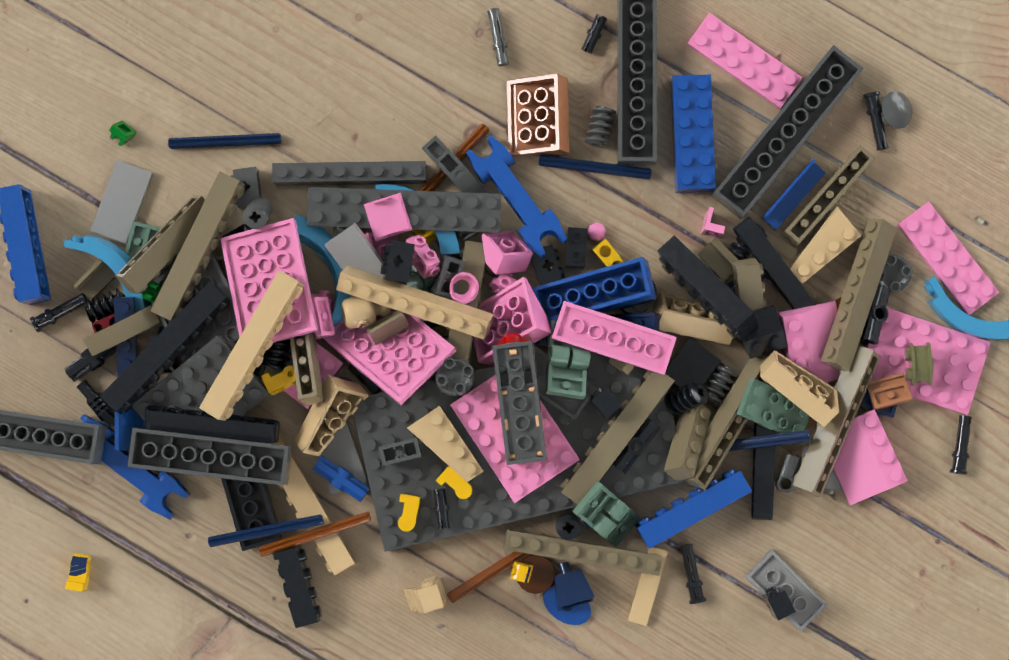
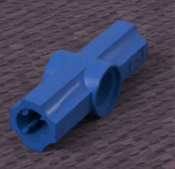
(341, 478)

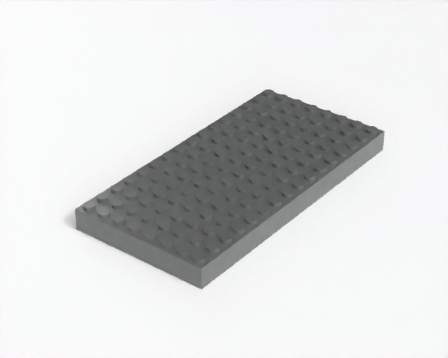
(385, 422)

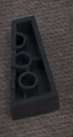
(298, 586)

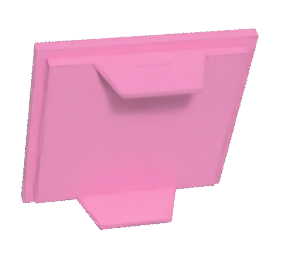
(388, 217)

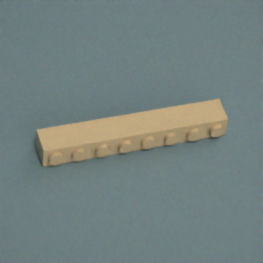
(414, 302)
(251, 346)
(307, 503)

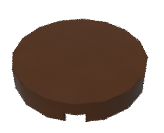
(541, 576)

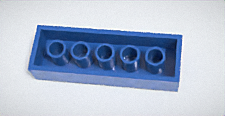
(693, 133)
(23, 245)
(599, 289)
(693, 508)

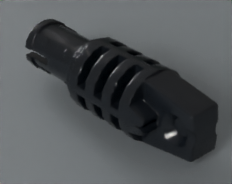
(96, 403)

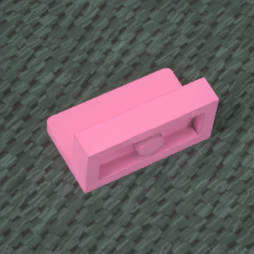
(711, 229)
(323, 317)

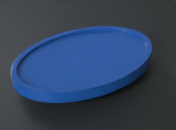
(572, 616)

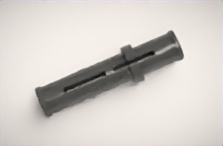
(498, 37)

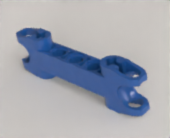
(535, 223)
(154, 487)

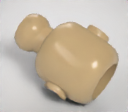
(360, 312)

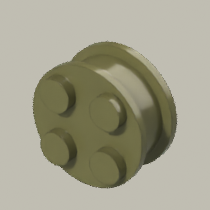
(920, 364)

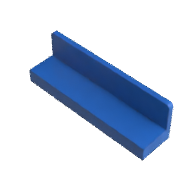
(793, 195)

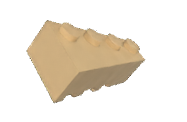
(828, 241)
(688, 319)
(801, 387)
(328, 416)
(444, 440)
(426, 596)

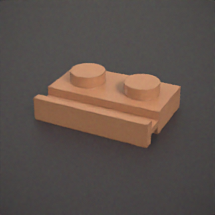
(889, 391)

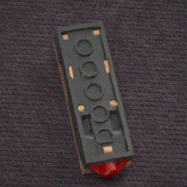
(519, 400)

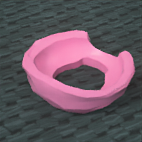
(473, 289)

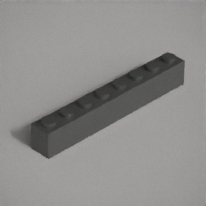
(349, 173)

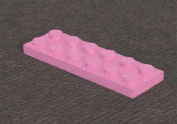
(744, 61)
(948, 258)
(614, 338)

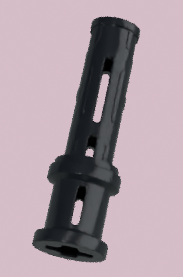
(874, 111)
(80, 300)
(960, 454)
(696, 584)

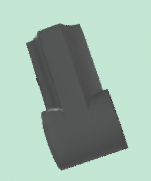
(789, 468)

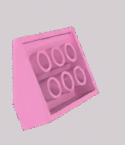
(514, 311)
(807, 335)
(867, 460)

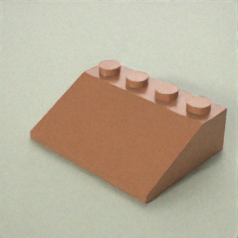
(538, 116)

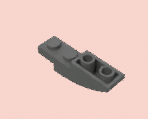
(452, 167)

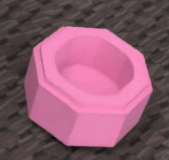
(596, 232)

